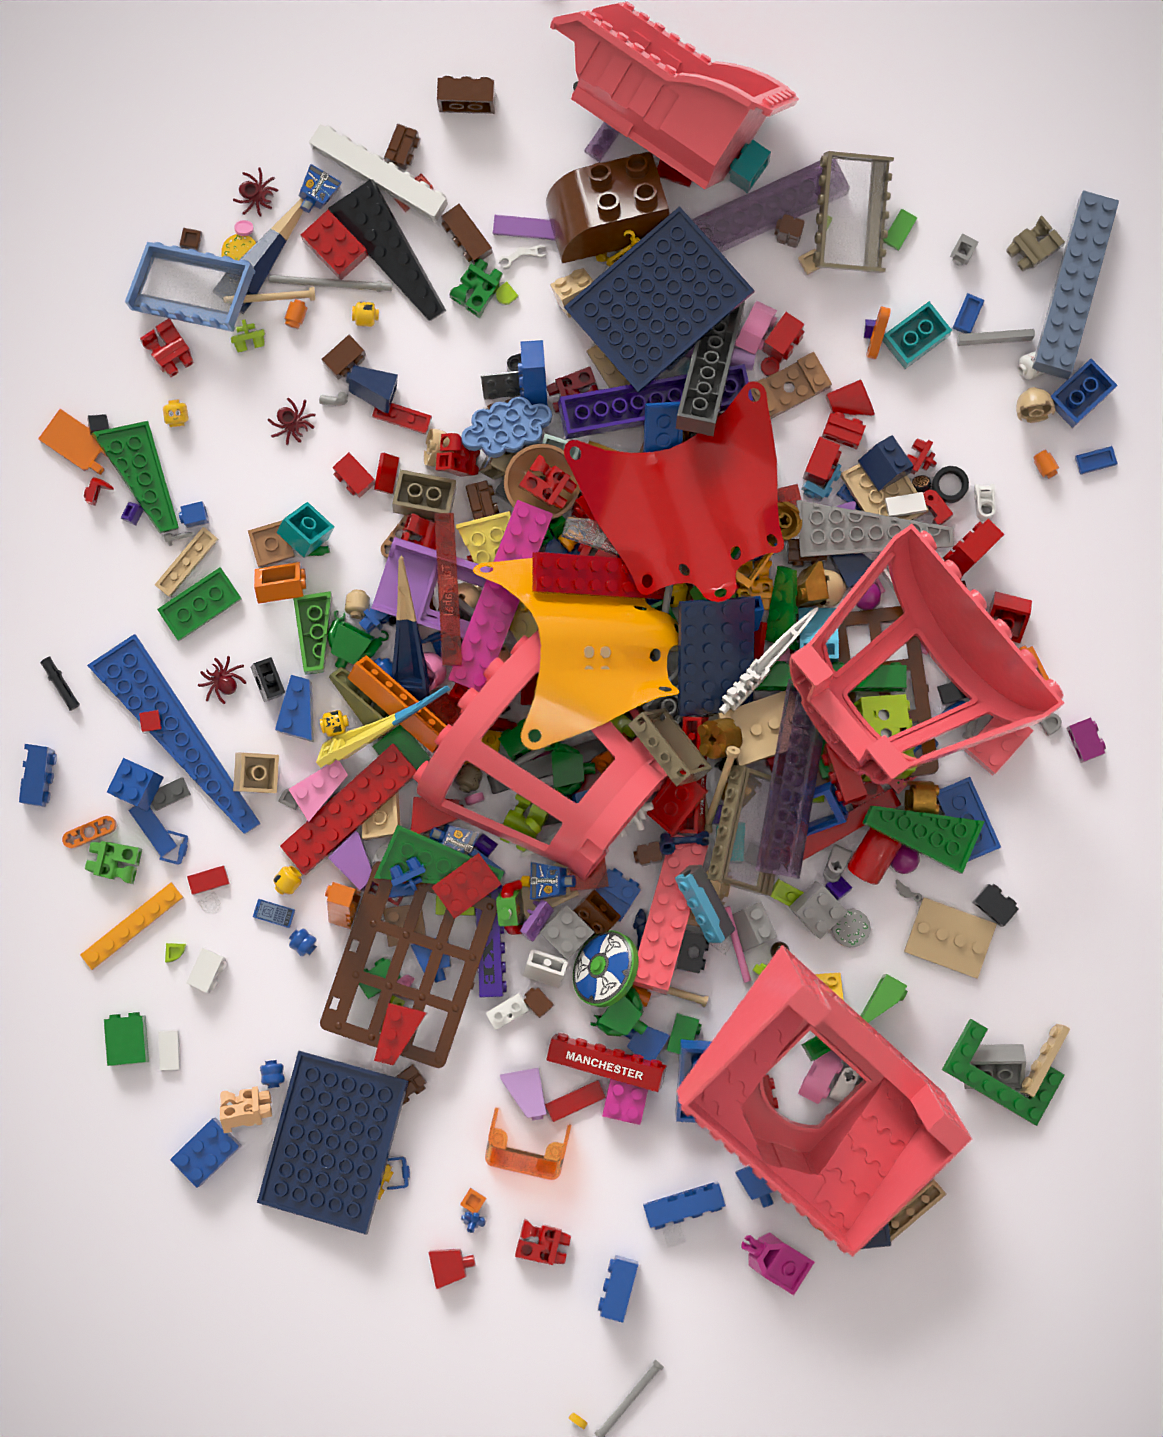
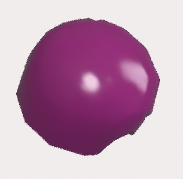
(870, 599)
(905, 860)

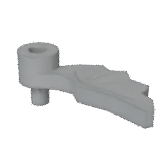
(168, 537)
(905, 891)

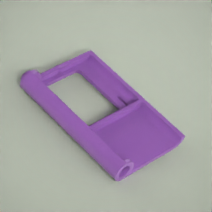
(422, 578)

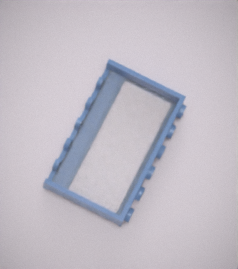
(190, 286)

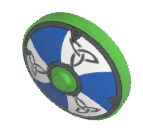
(605, 968)

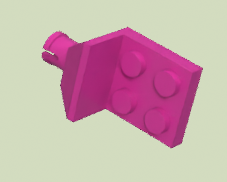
(777, 1261)

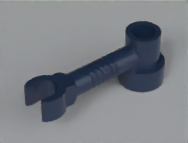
(668, 843)

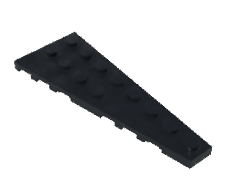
(375, 227)

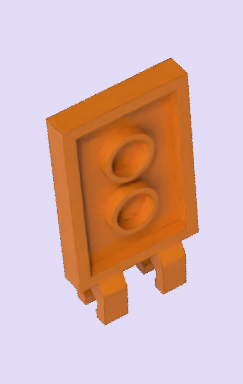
(72, 441)

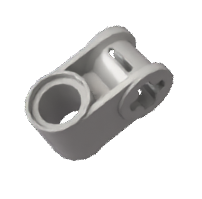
(836, 863)

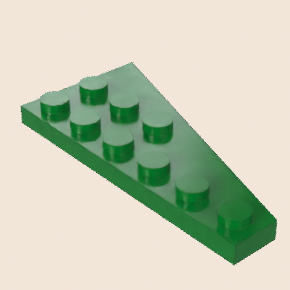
(137, 462)
(935, 836)
(436, 857)

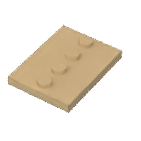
(869, 498)
(759, 727)
(950, 937)

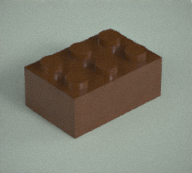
(466, 95)

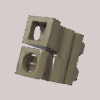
(1032, 250)

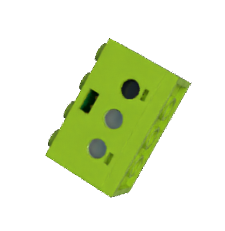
(888, 717)

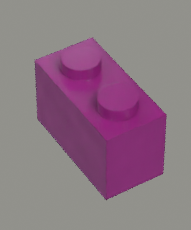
(1086, 740)

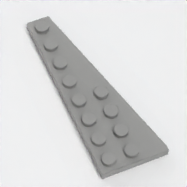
(845, 531)

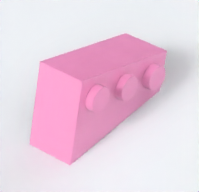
(317, 788)

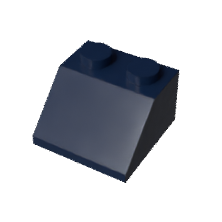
(885, 463)

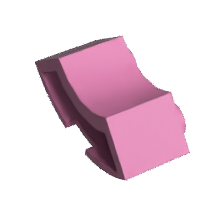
(755, 328)
(820, 1076)

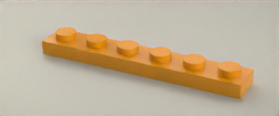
(131, 926)

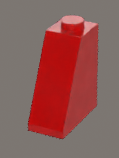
(426, 816)

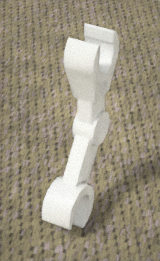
(521, 251)

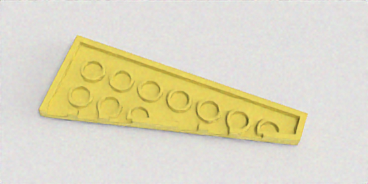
(483, 540)

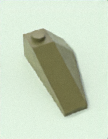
(359, 702)

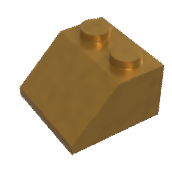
(811, 586)

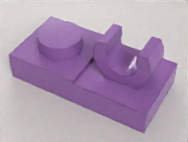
(536, 920)

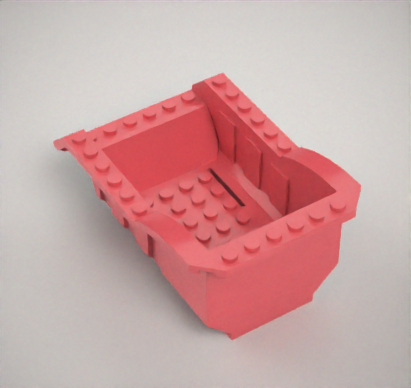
(666, 92)

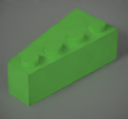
(313, 625)

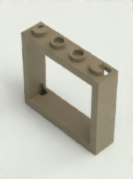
(670, 746)

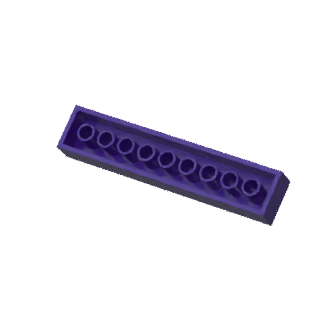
(625, 407)

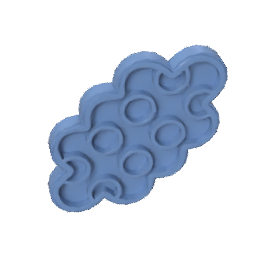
(506, 427)

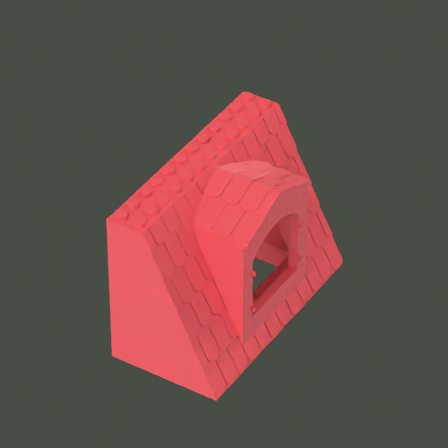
(866, 1152)

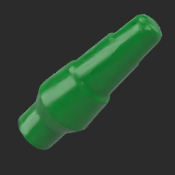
(320, 551)

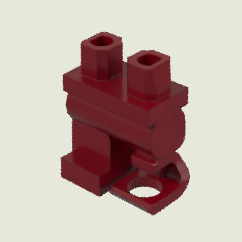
(572, 384)

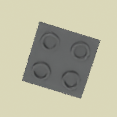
(500, 385)

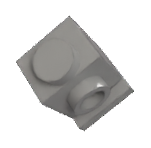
(966, 244)

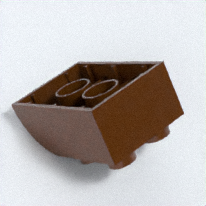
(601, 202)

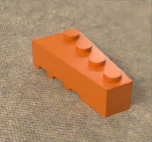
(342, 904)

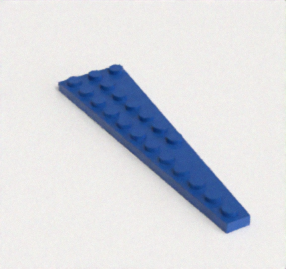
(143, 688)

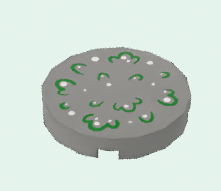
(852, 929)

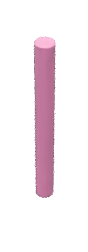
(738, 949)

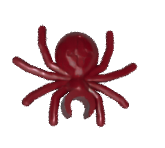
(255, 192)
(292, 421)
(222, 679)

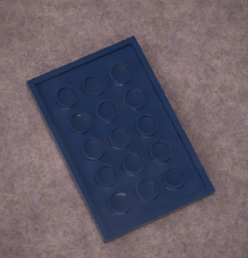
(713, 651)

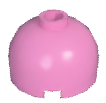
(436, 672)

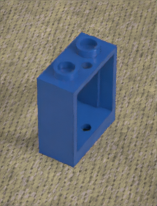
(840, 812)

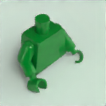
(350, 642)
(568, 768)
(622, 1016)

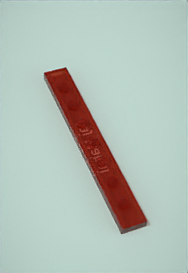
(448, 589)

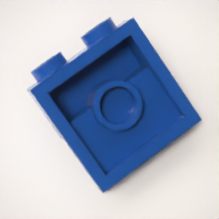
(620, 892)

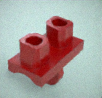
(923, 449)

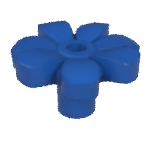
(473, 1221)

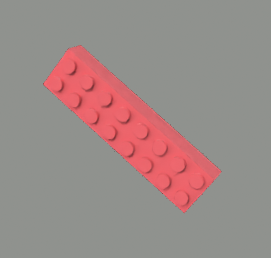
(666, 921)

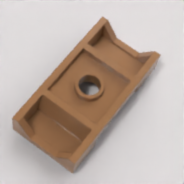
(806, 377)

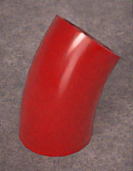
(873, 857)

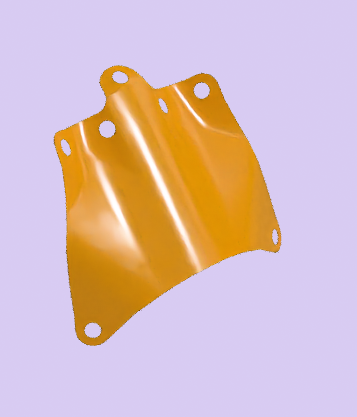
(577, 698)

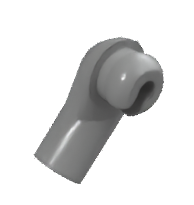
(334, 401)

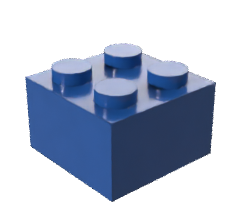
(135, 784)

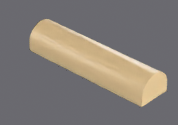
(915, 1208)

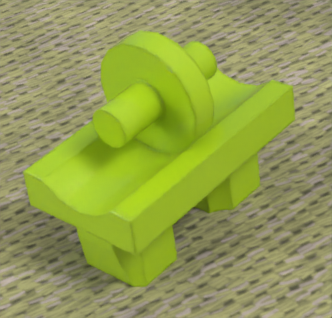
(239, 340)

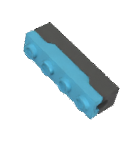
(705, 904)

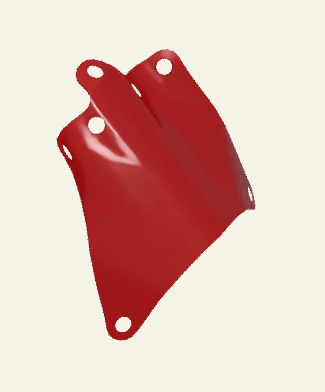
(689, 500)

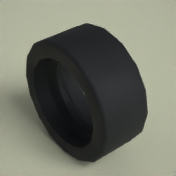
(951, 470)

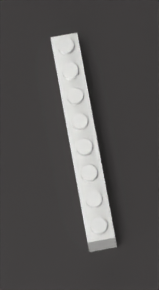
(386, 176)

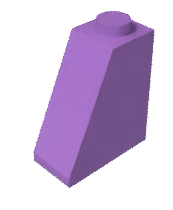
(353, 861)

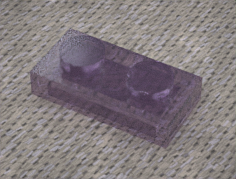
(601, 142)

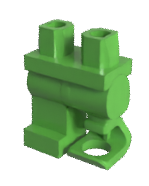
(108, 858)

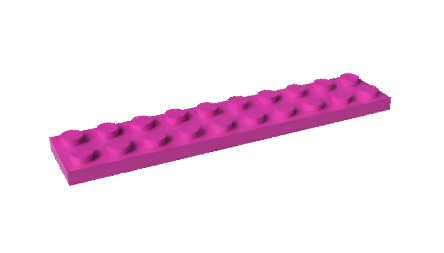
(496, 604)

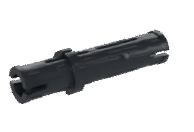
(57, 679)

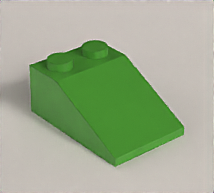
(886, 994)

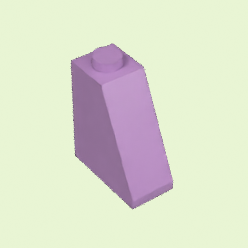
(527, 1091)

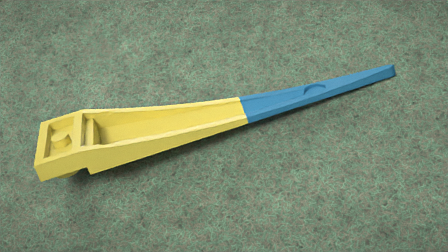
(350, 742)

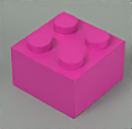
(625, 1102)

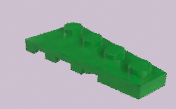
(783, 605)

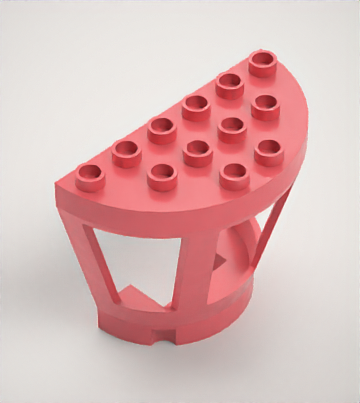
(958, 637)
(586, 826)

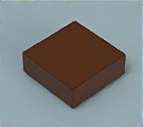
(190, 239)

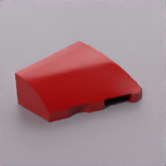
(850, 400)

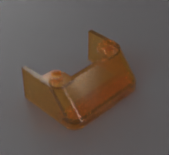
(521, 1161)

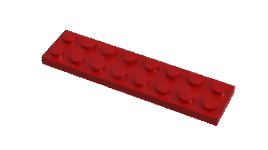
(586, 576)
(349, 809)

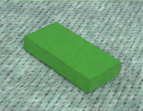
(900, 229)

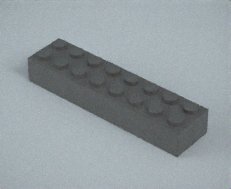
(708, 376)

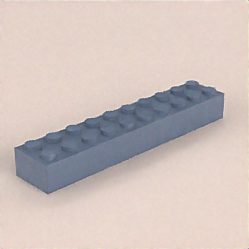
(1075, 285)

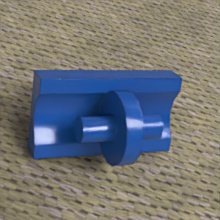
(415, 869)

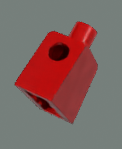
(449, 1265)

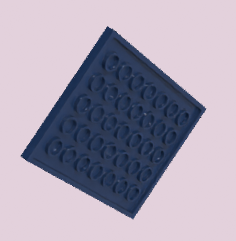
(659, 299)
(332, 1142)

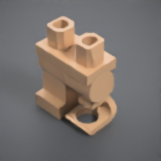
(246, 1110)

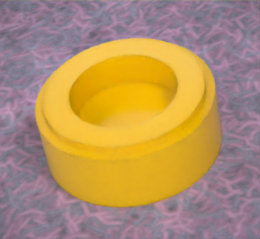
(578, 1420)

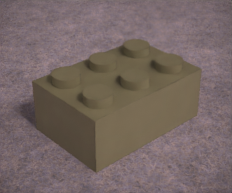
(423, 494)

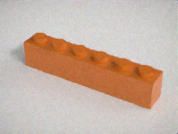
(394, 698)

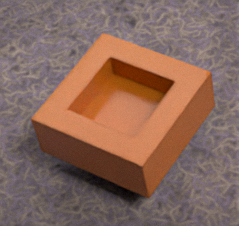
(473, 1201)

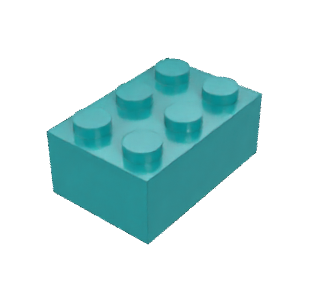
(917, 335)

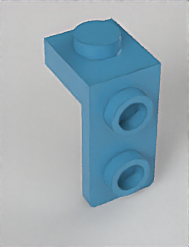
(812, 490)

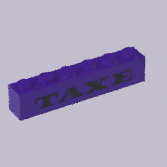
(491, 964)

